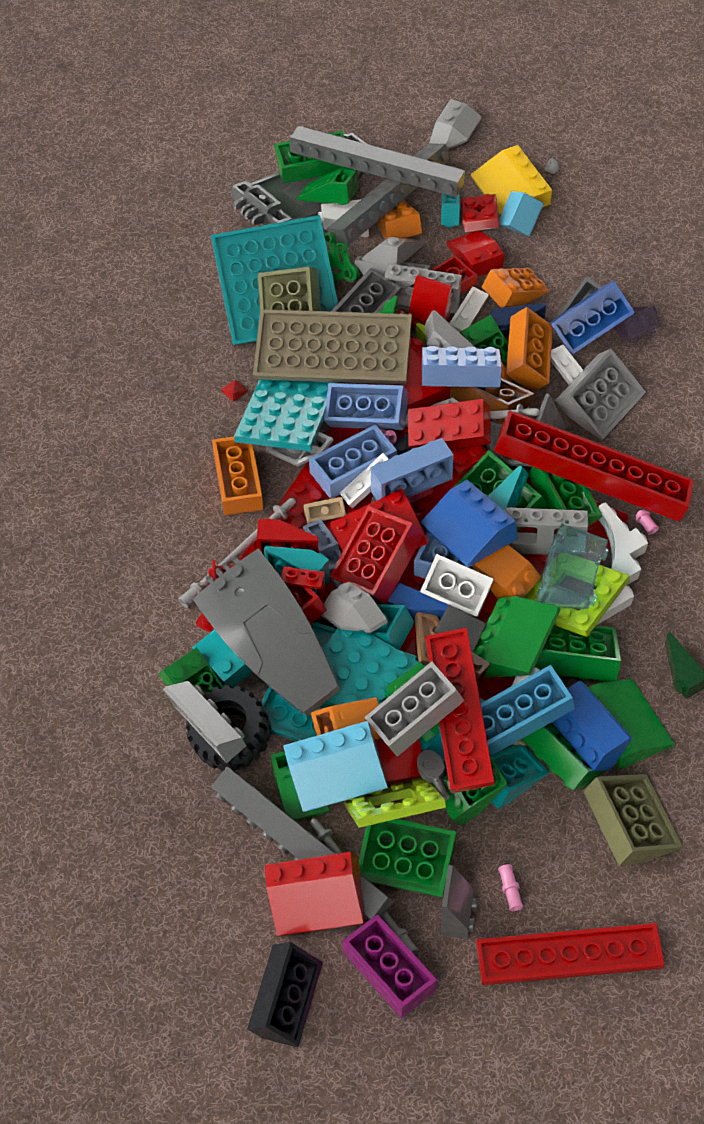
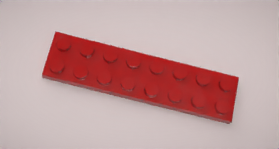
(464, 727)
(569, 954)

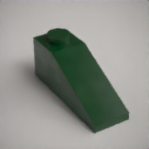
(685, 671)

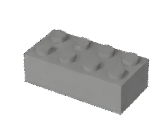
(414, 708)

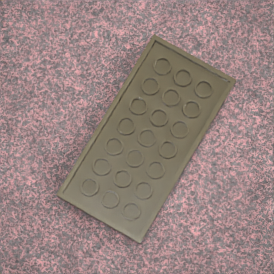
(333, 347)

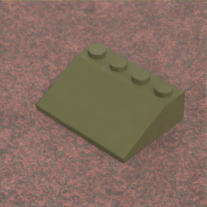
(290, 290)
(631, 818)

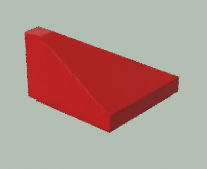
(234, 390)

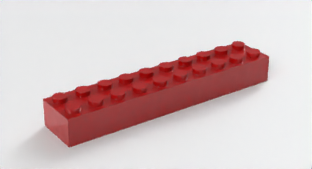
(594, 466)

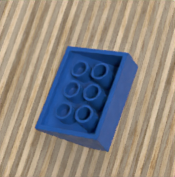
(470, 524)

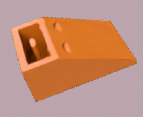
(400, 222)
(514, 286)
(343, 715)

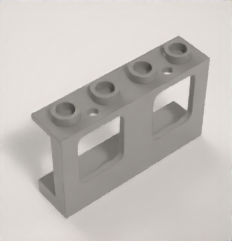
(408, 274)
(546, 522)

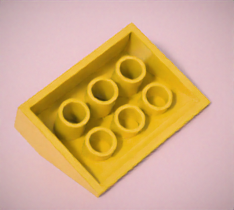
(510, 172)

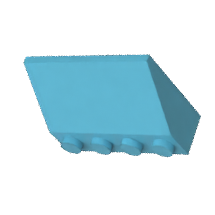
(335, 766)

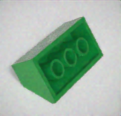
(299, 167)
(564, 494)
(561, 757)

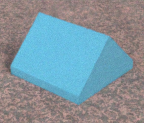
(520, 213)

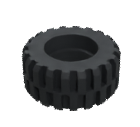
(256, 731)

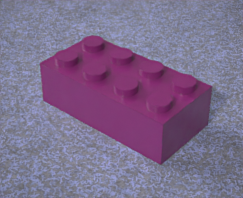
(389, 966)

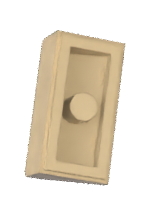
(324, 510)

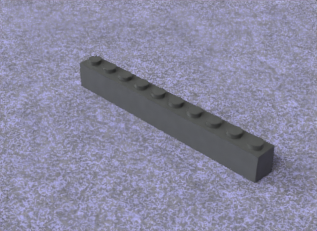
(377, 161)
(381, 200)
(287, 832)

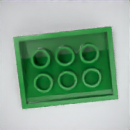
(491, 472)
(515, 636)
(582, 656)
(636, 716)
(407, 856)

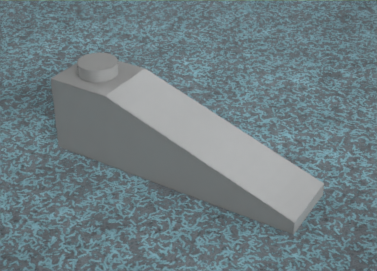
(393, 251)

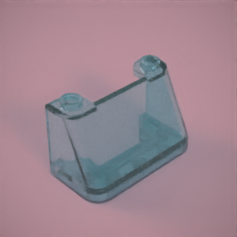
(571, 569)

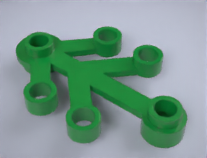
(349, 271)

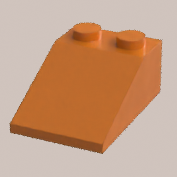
(511, 573)

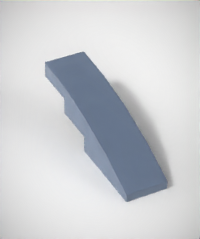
(327, 544)

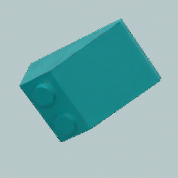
(297, 558)
(397, 627)
(222, 659)
(519, 770)

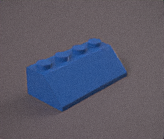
(592, 317)
(592, 730)

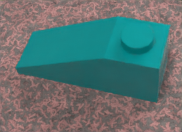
(450, 210)
(509, 491)

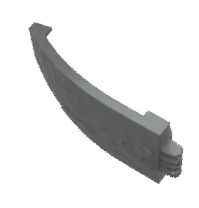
(272, 201)
(269, 631)

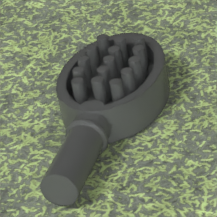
(432, 770)

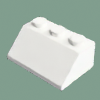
(457, 585)

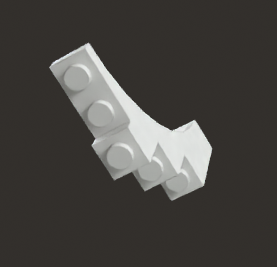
(625, 547)

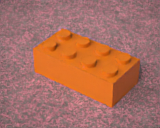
(529, 350)
(237, 476)

